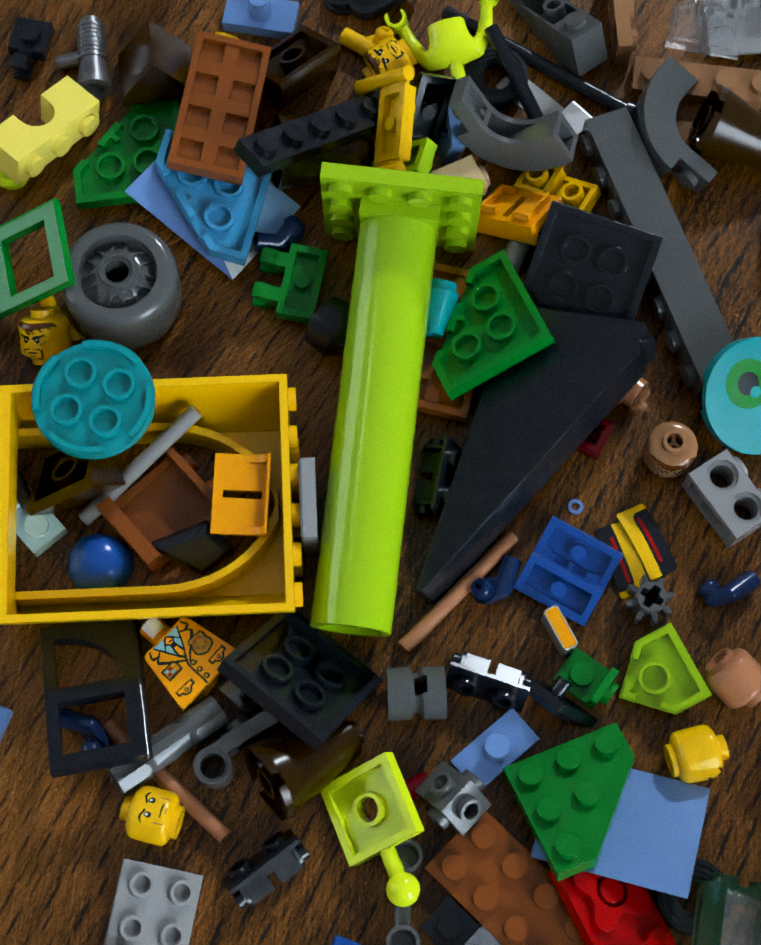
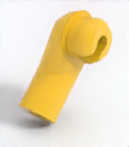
(360, 43)

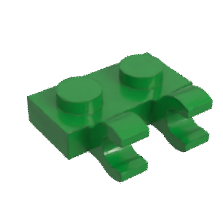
(301, 282)

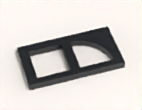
(123, 644)

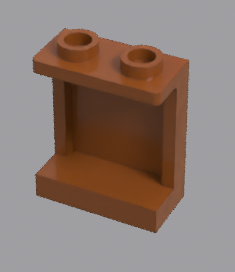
(159, 505)

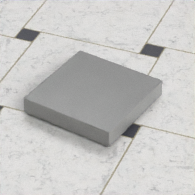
(308, 507)

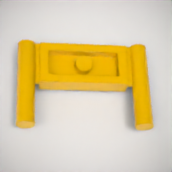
(394, 115)

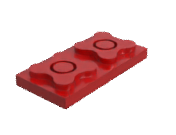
(612, 911)

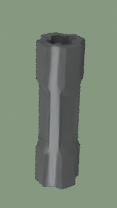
(193, 728)

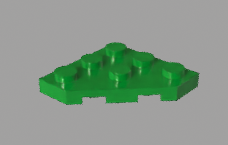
(123, 155)
(489, 328)
(573, 796)

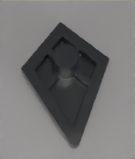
(194, 547)
(554, 700)

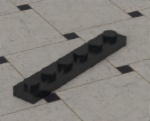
(309, 135)

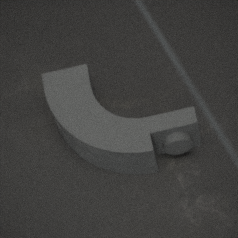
(658, 127)
(510, 141)

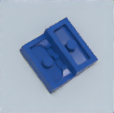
(568, 570)

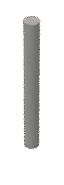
(145, 460)

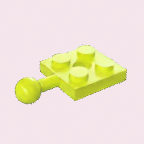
(393, 825)

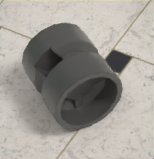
(401, 697)

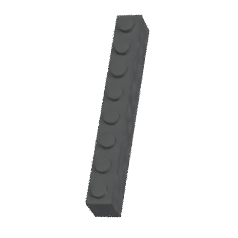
(676, 281)

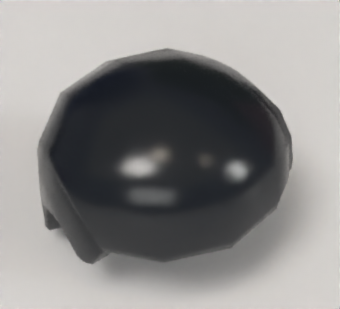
(328, 327)

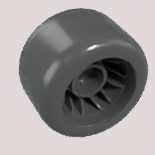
(128, 310)

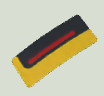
(647, 541)
(630, 566)

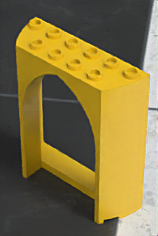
(237, 418)

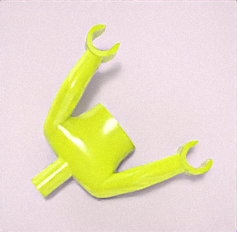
(448, 41)

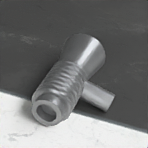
(90, 56)

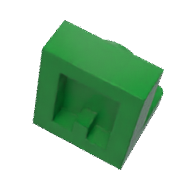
(589, 679)

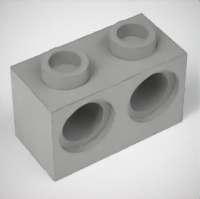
(718, 503)

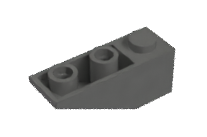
(566, 32)

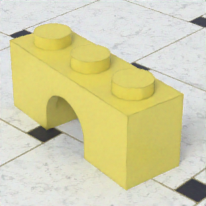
(68, 115)

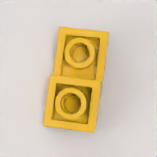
(556, 183)

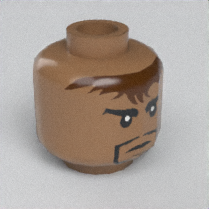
(670, 449)

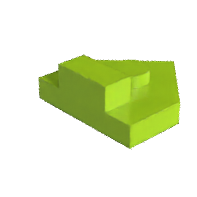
(663, 674)

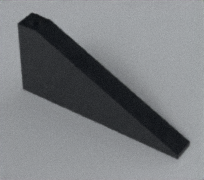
(527, 430)

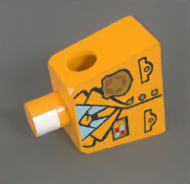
(185, 658)

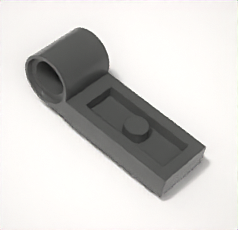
(238, 736)

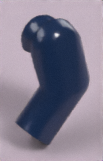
(290, 232)
(498, 586)
(730, 593)
(87, 726)

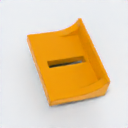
(514, 213)
(241, 474)

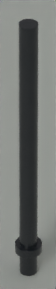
(552, 69)

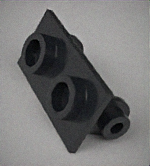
(440, 461)
(505, 689)
(251, 874)

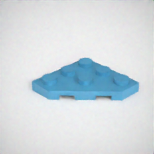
(217, 211)

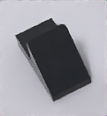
(431, 104)
(453, 926)

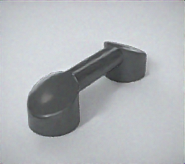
(402, 933)

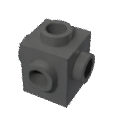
(453, 798)

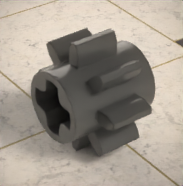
(646, 588)

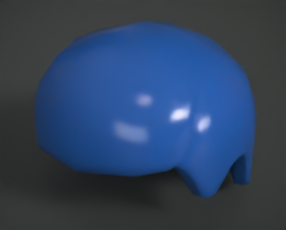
(100, 562)

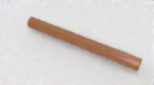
(457, 592)
(168, 782)

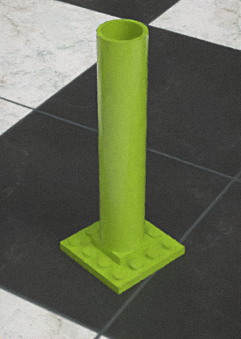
(397, 227)

